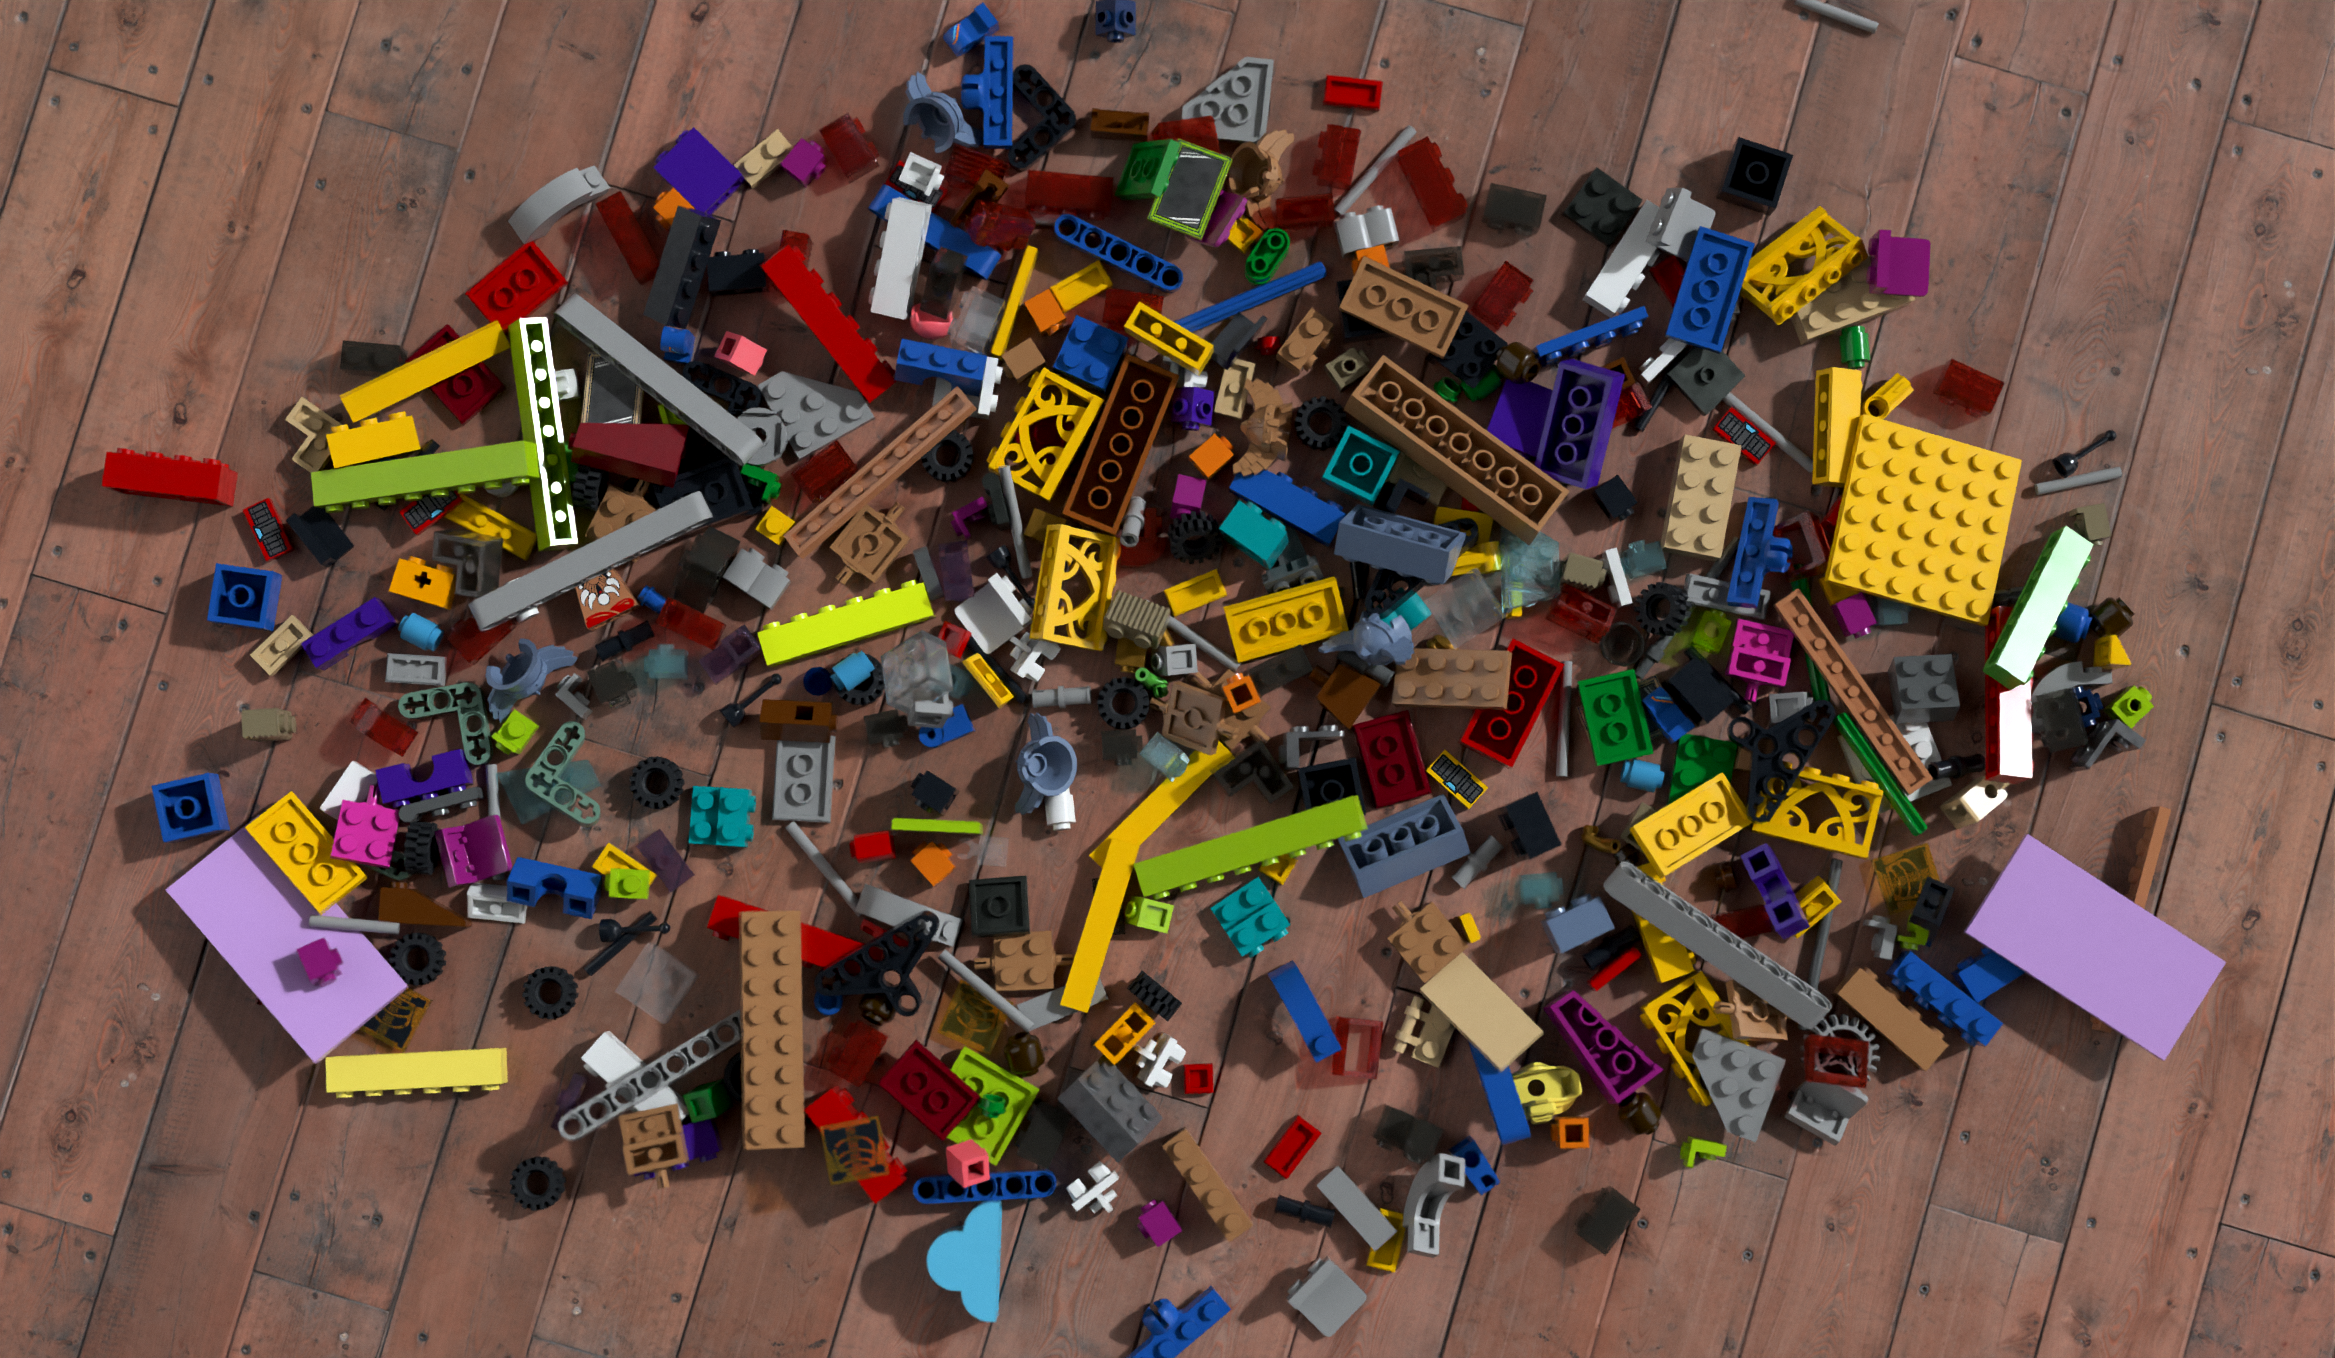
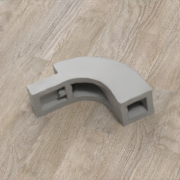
(554, 200)
(2066, 677)
(896, 909)
(1426, 1201)

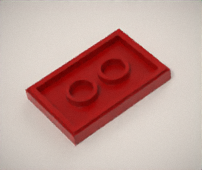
(517, 286)

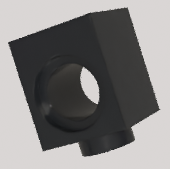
(1615, 499)

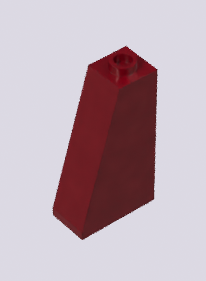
(631, 450)

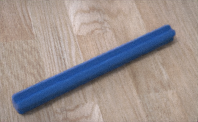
(1253, 297)

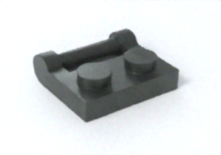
(997, 510)

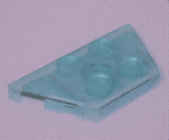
(1528, 571)

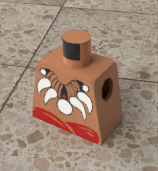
(605, 600)

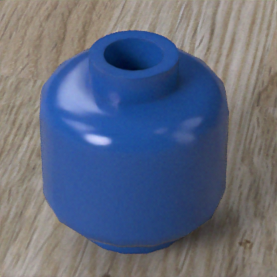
(2073, 623)

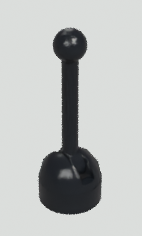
(2068, 463)
(1001, 559)
(735, 712)
(611, 930)

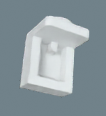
(921, 174)

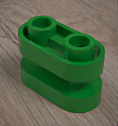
(1267, 256)

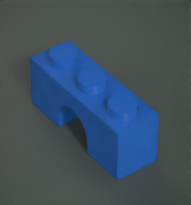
(925, 360)
(534, 879)

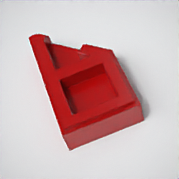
(875, 930)

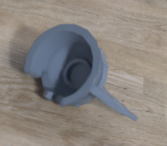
(938, 116)
(1375, 640)
(523, 675)
(1044, 765)

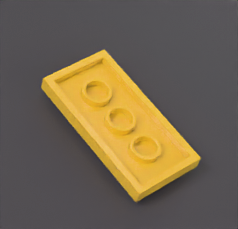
(1286, 619)
(1691, 825)
(303, 853)

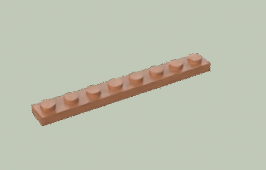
(880, 472)
(1853, 692)
(2142, 874)

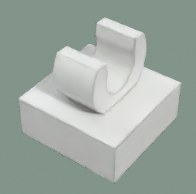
(567, 385)

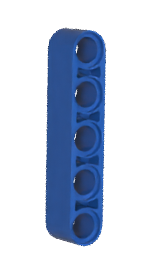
(942, 234)
(1108, 243)
(1502, 1100)
(999, 1192)

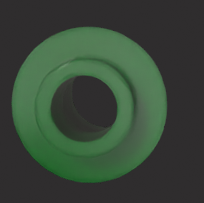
(1854, 347)
(1485, 387)

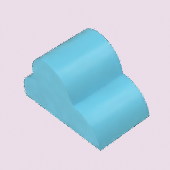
(970, 1258)

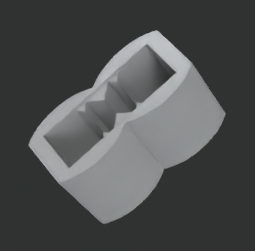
(1366, 230)
(756, 578)

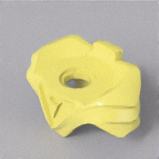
(1561, 1090)

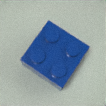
(1091, 354)
(244, 597)
(190, 808)

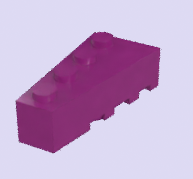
(1601, 1048)

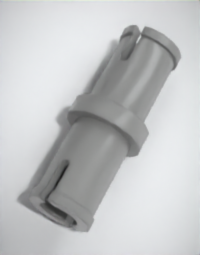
(1133, 521)
(1061, 697)
(1477, 861)

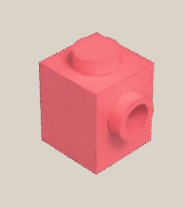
(740, 353)
(967, 1163)

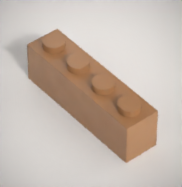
(1890, 1018)
(1207, 1184)

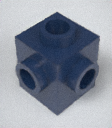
(1115, 19)
(2093, 705)

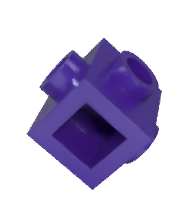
(1192, 407)

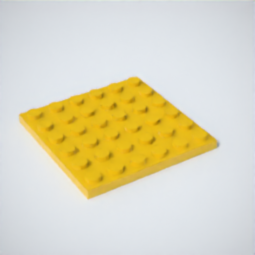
(1923, 520)

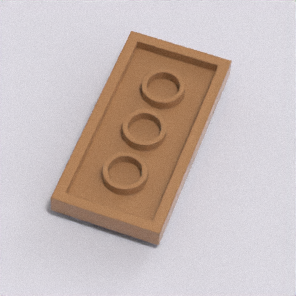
(1403, 307)
(1453, 679)

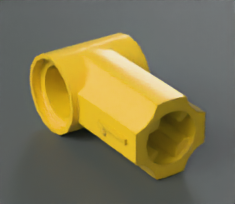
(1888, 396)
(1483, 556)

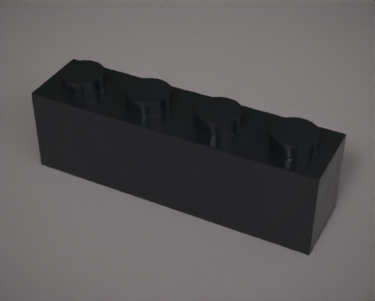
(682, 267)

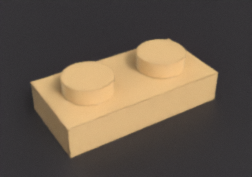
(764, 158)
(1232, 394)
(281, 645)

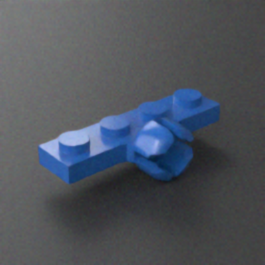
(993, 92)
(1757, 553)
(1179, 1327)

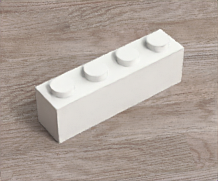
(900, 258)
(1625, 265)
(616, 1062)

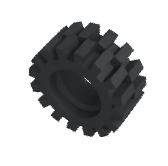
(1326, 406)
(955, 471)
(589, 487)
(1193, 526)
(1648, 609)
(1117, 686)
(871, 693)
(639, 778)
(421, 848)
(435, 962)
(534, 984)
(1154, 996)
(523, 1194)

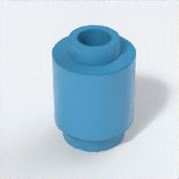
(420, 632)
(852, 671)
(1641, 775)

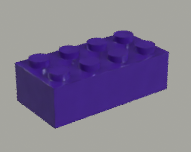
(1579, 423)

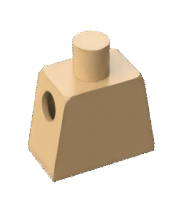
(1974, 801)

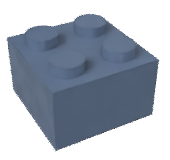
(1576, 924)

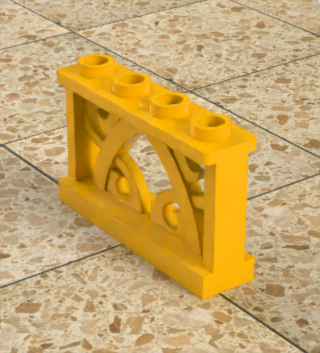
(1801, 241)
(1082, 417)
(1098, 574)
(1844, 841)
(1702, 997)

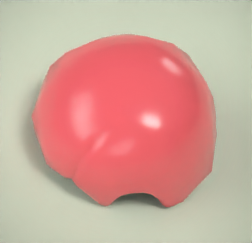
(929, 325)

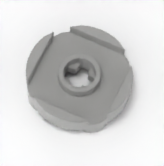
(774, 430)

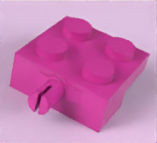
(1759, 656)
(366, 832)

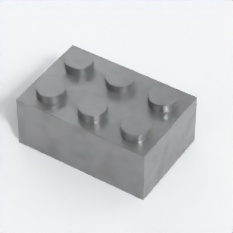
(1110, 1108)

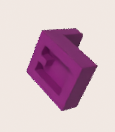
(973, 512)

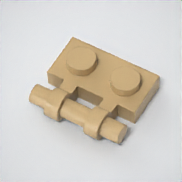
(1433, 1037)

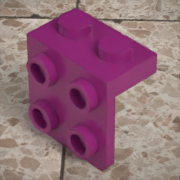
(1225, 213)
(1898, 265)
(473, 851)

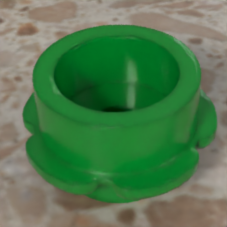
(1447, 389)
(992, 1105)

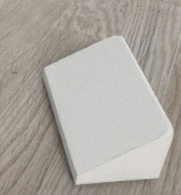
(351, 786)
(490, 903)

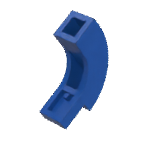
(1304, 1011)

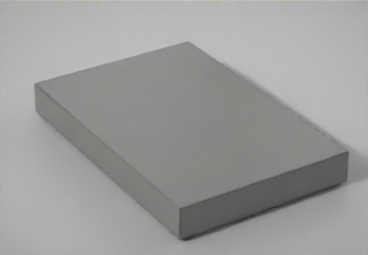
(803, 781)

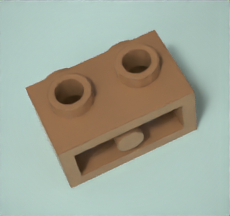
(1305, 341)

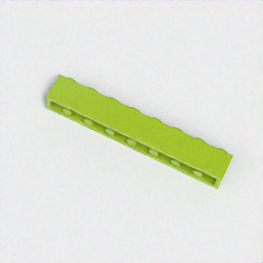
(543, 426)
(425, 475)
(1251, 846)

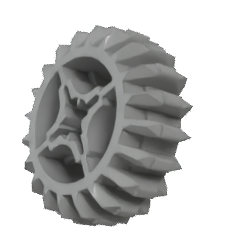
(1827, 1030)

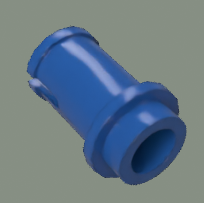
(651, 599)

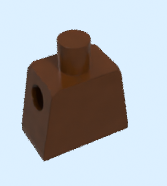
(1343, 693)

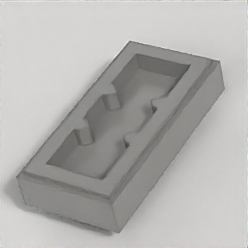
(416, 669)

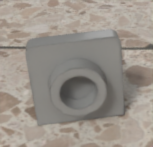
(1174, 660)
(576, 701)
(1787, 704)
(930, 714)
(1883, 941)

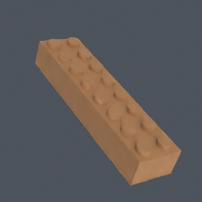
(1456, 449)
(771, 1029)

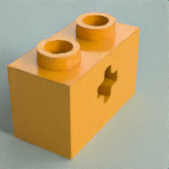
(407, 582)
(1124, 1033)

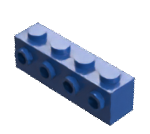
(1944, 998)

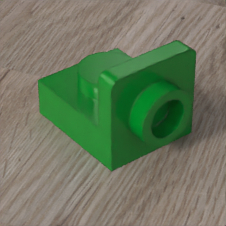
(758, 477)

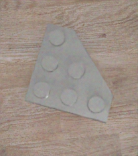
(1237, 101)
(814, 411)
(1738, 1080)

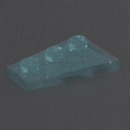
(528, 807)

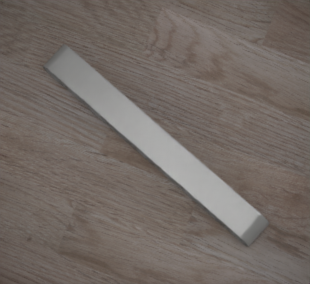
(658, 379)
(590, 561)
(1717, 945)
(659, 1068)

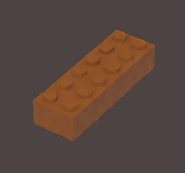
(1119, 445)

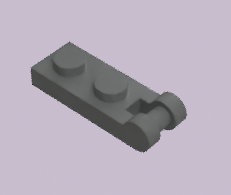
(439, 805)

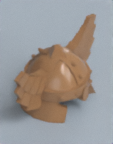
(1258, 174)
(1265, 429)

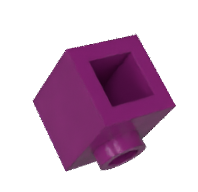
(805, 162)
(1187, 496)
(1854, 615)
(320, 962)
(1158, 1222)

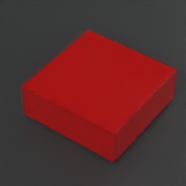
(955, 638)
(1198, 1078)

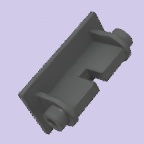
(1304, 571)

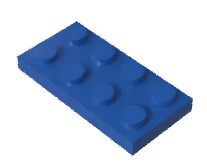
(1709, 290)
(1597, 334)

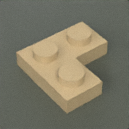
(315, 423)

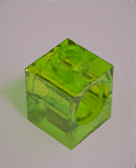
(1701, 640)

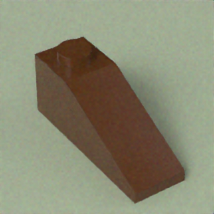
(414, 907)

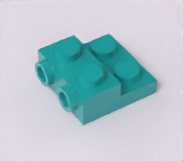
(721, 816)
(1251, 918)

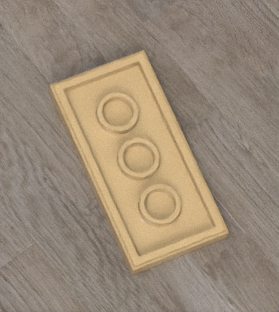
(1481, 1012)

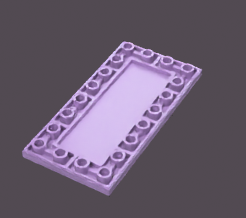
(259, 923)
(2094, 947)

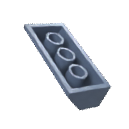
(1399, 544)
(1405, 846)

